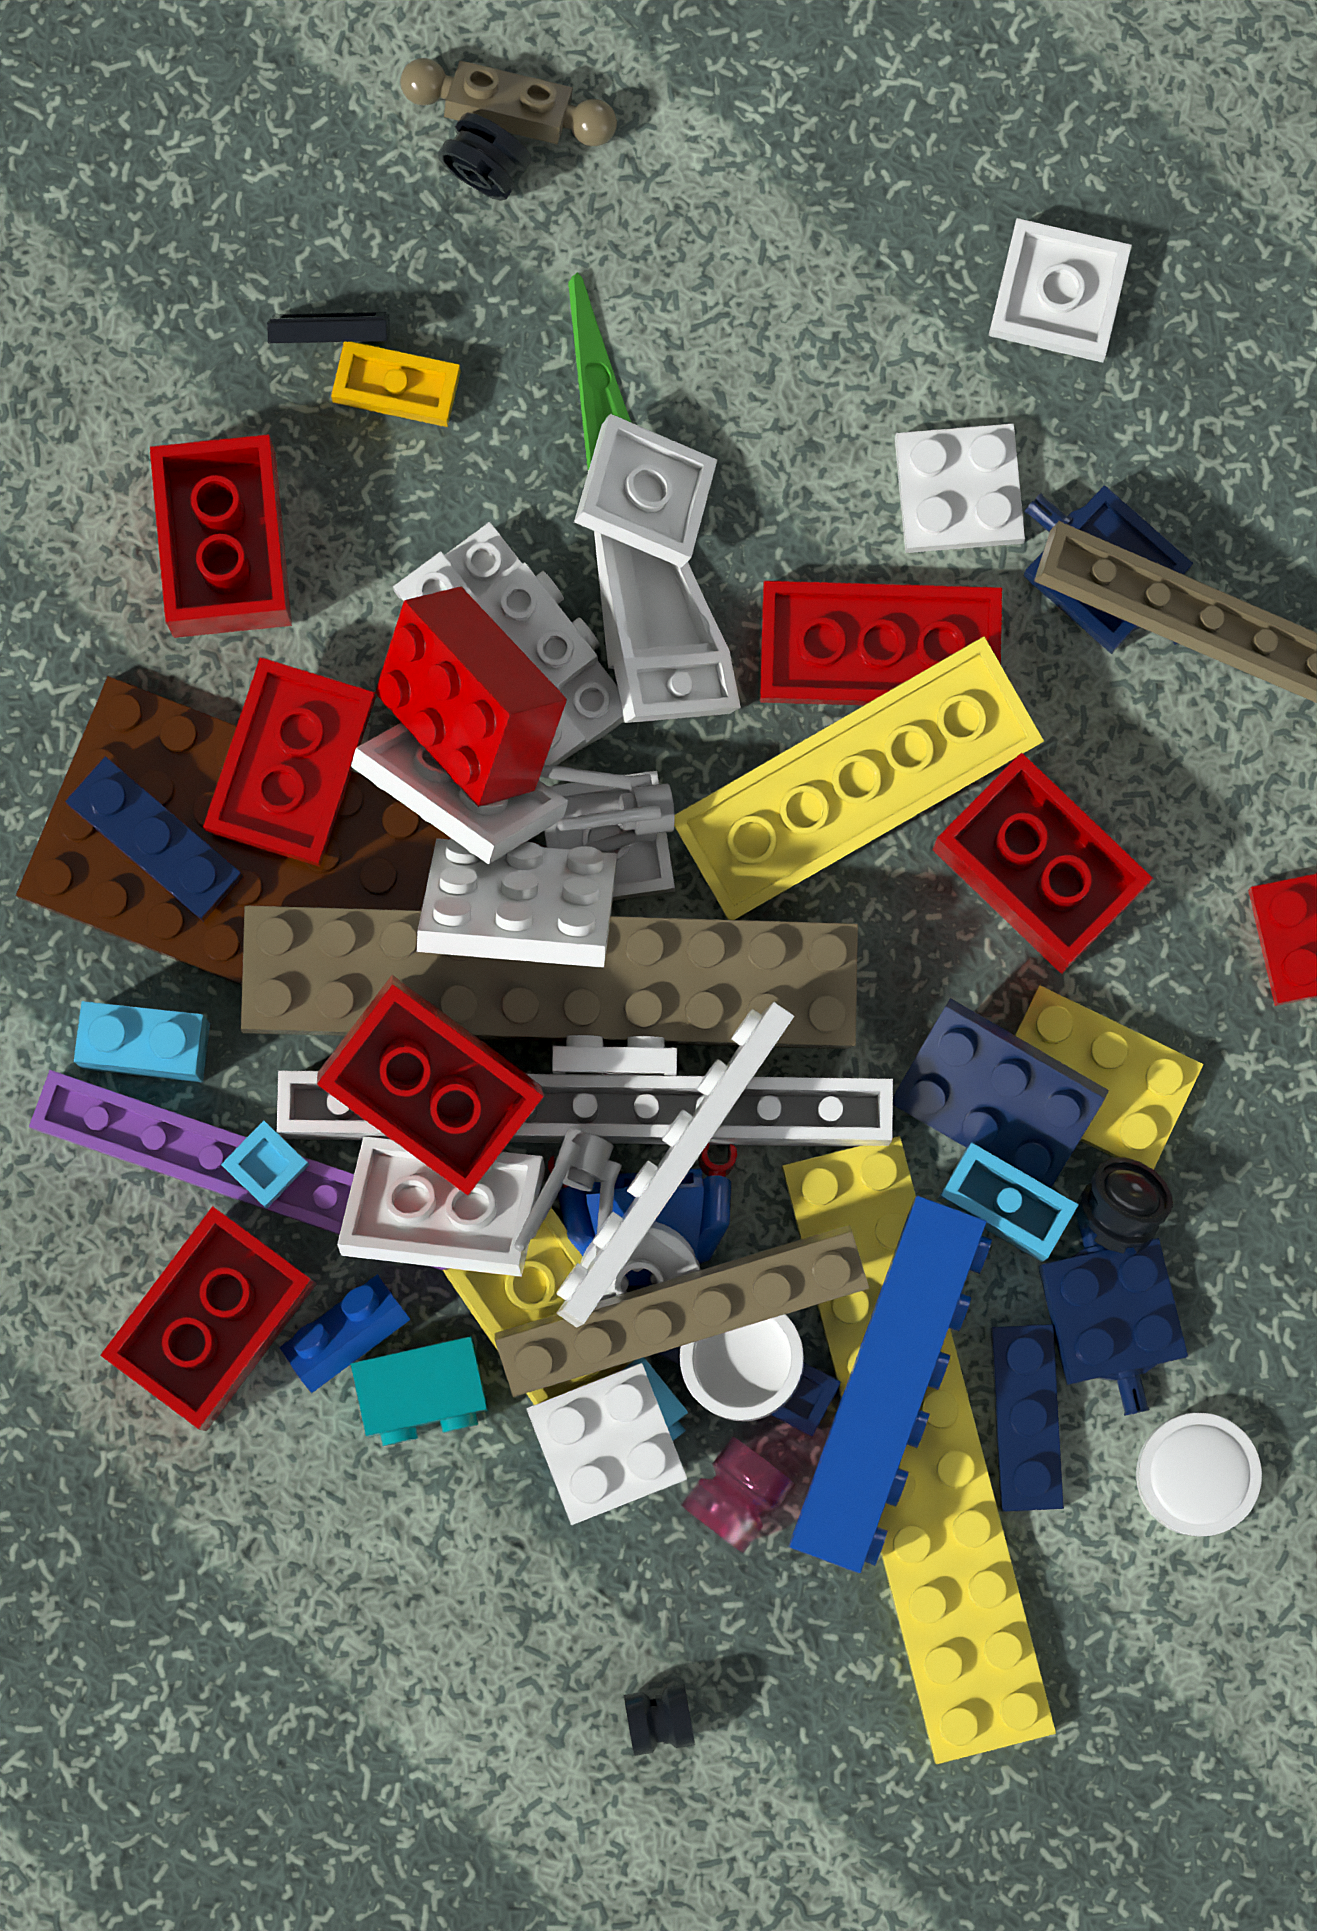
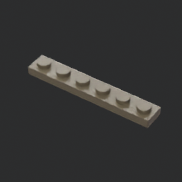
(1180, 609)
(683, 1310)

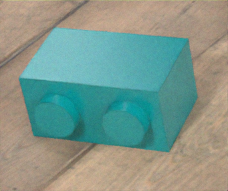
(419, 1390)

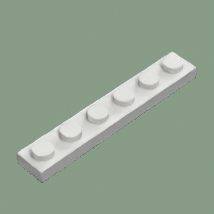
(656, 1184)

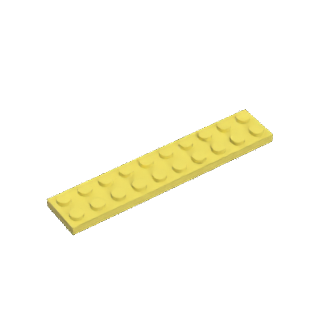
(945, 1535)

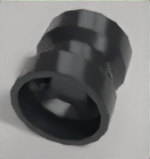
(659, 1720)

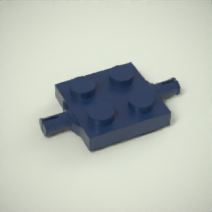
(1118, 524)
(1113, 1316)

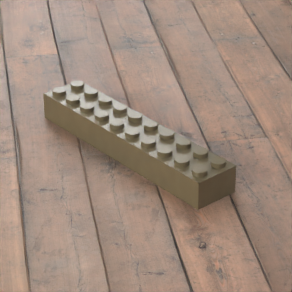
(659, 979)

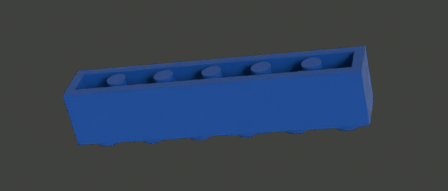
(888, 1385)

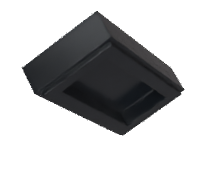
(328, 327)

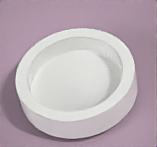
(745, 1370)
(1199, 1474)

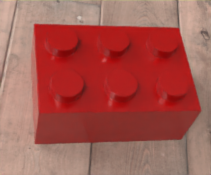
(220, 536)
(470, 696)
(1041, 863)
(429, 1085)
(208, 1319)

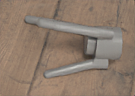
(642, 811)
(579, 1164)

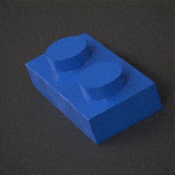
(344, 1333)

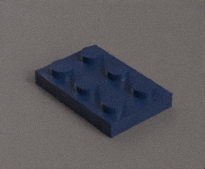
(998, 1094)

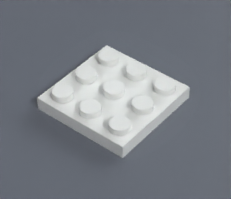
(521, 906)

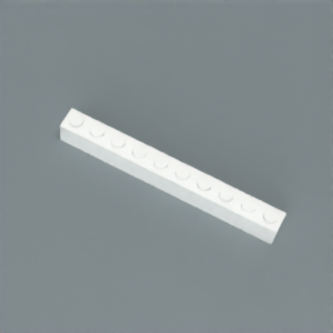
(642, 1110)

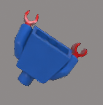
(695, 1210)

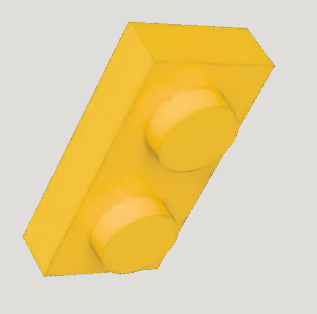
(396, 383)

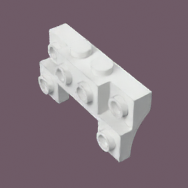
(530, 615)

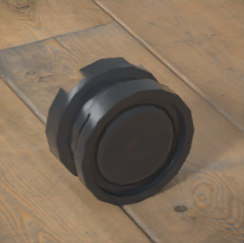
(484, 156)
(1124, 1204)

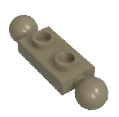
(510, 100)

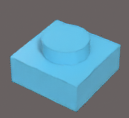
(265, 1164)

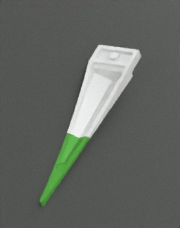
(654, 614)

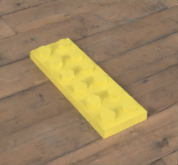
(857, 779)

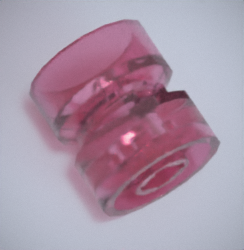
(737, 1494)

